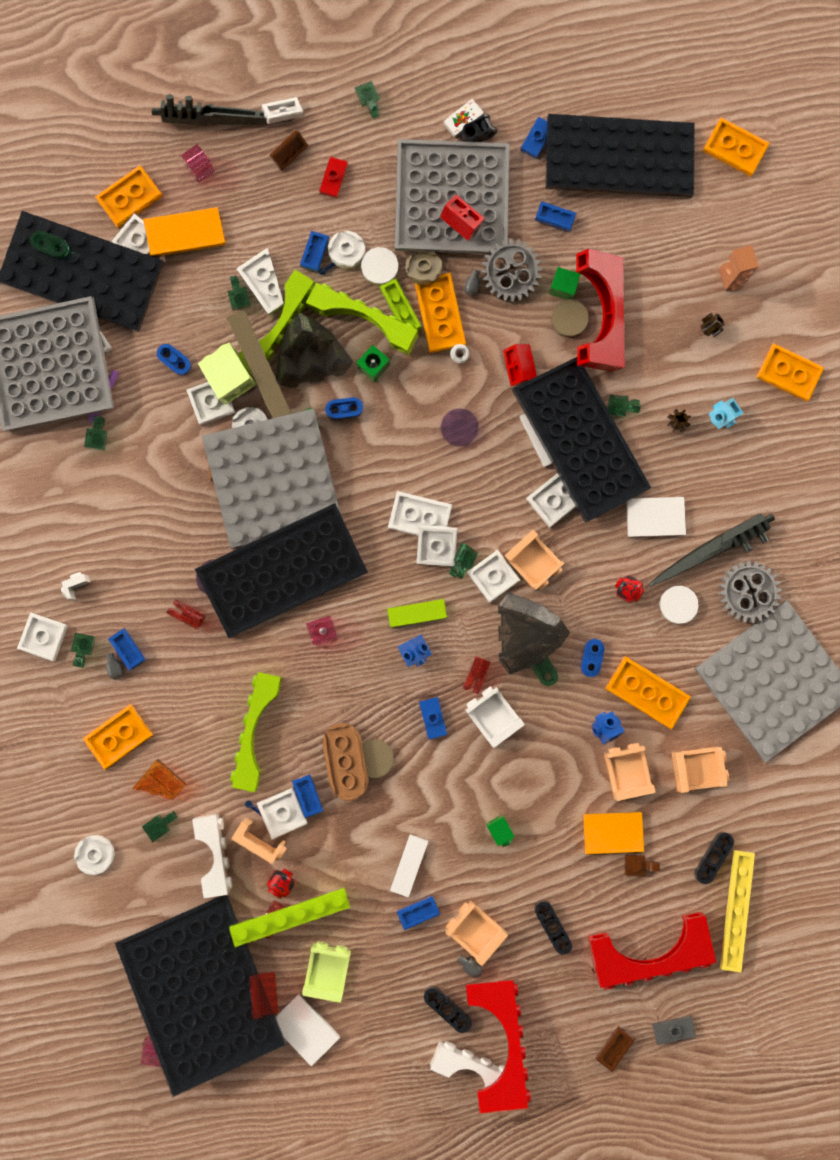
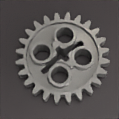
(506, 254)
(765, 586)

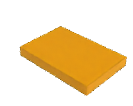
(735, 147)
(129, 196)
(790, 372)
(117, 737)
(613, 832)

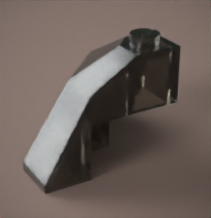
(309, 353)
(527, 633)

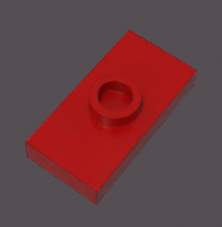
(333, 177)

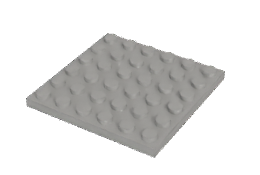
(432, 175)
(52, 365)
(269, 474)
(773, 681)

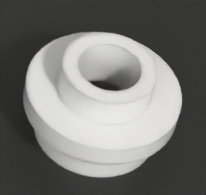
(464, 357)

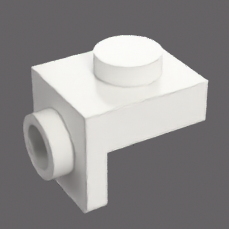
(76, 581)

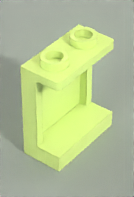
(226, 373)
(326, 972)

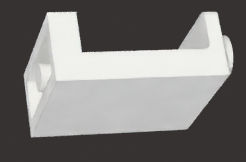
(493, 716)

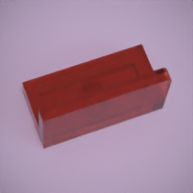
(264, 994)

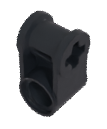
(480, 129)

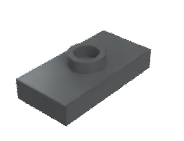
(673, 1030)

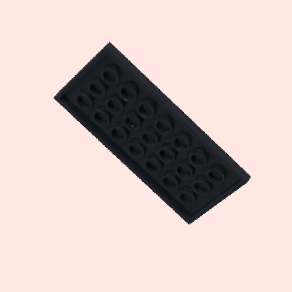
(620, 155)
(110, 273)
(581, 439)
(281, 570)

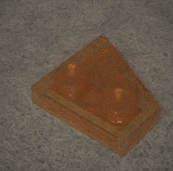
(160, 781)

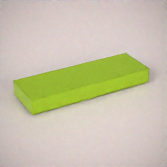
(399, 304)
(417, 613)

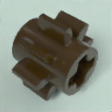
(712, 325)
(673, 420)

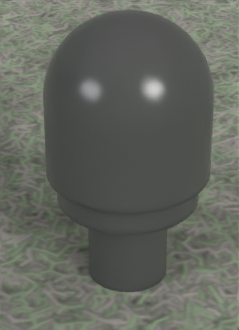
(472, 284)
(113, 667)
(470, 966)

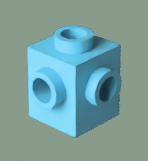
(725, 413)

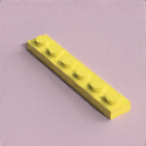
(737, 911)

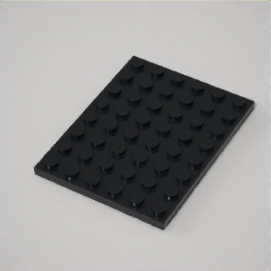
(197, 995)

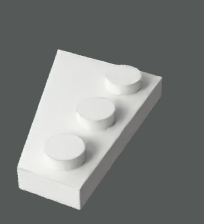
(262, 281)

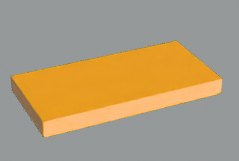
(184, 232)
(440, 314)
(648, 692)

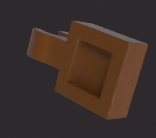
(636, 865)

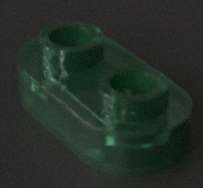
(50, 245)
(545, 667)

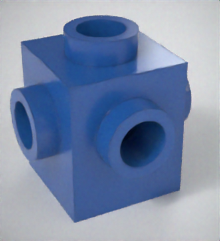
(415, 651)
(607, 727)

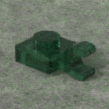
(368, 96)
(238, 296)
(620, 404)
(96, 437)
(465, 559)
(82, 646)
(158, 827)

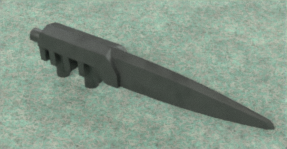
(208, 114)
(732, 538)

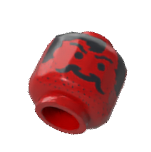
(629, 589)
(281, 883)

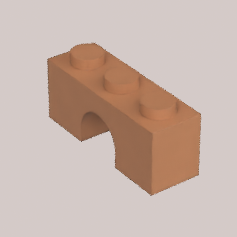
(739, 269)

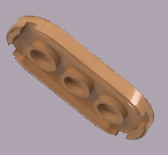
(345, 761)

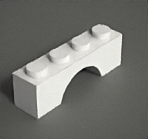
(208, 830)
(449, 1059)

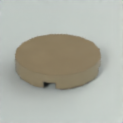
(424, 267)
(569, 318)
(377, 757)

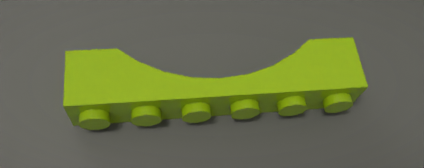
(296, 294)
(328, 302)
(247, 770)
(289, 917)

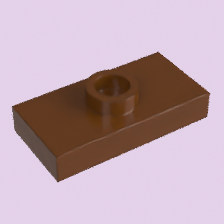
(288, 150)
(615, 1048)

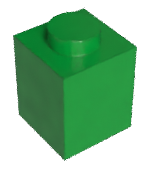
(500, 831)

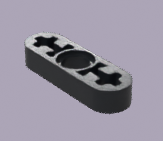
(722, 856)
(564, 937)
(447, 1017)

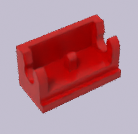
(462, 217)
(519, 364)

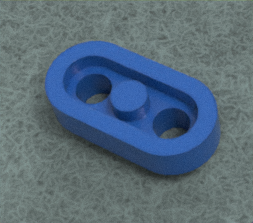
(175, 359)
(344, 406)
(591, 657)

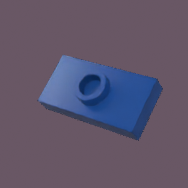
(536, 138)
(555, 216)
(314, 251)
(127, 649)
(433, 718)
(307, 796)
(418, 912)

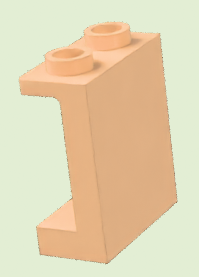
(534, 561)
(700, 769)
(628, 772)
(257, 845)
(476, 932)

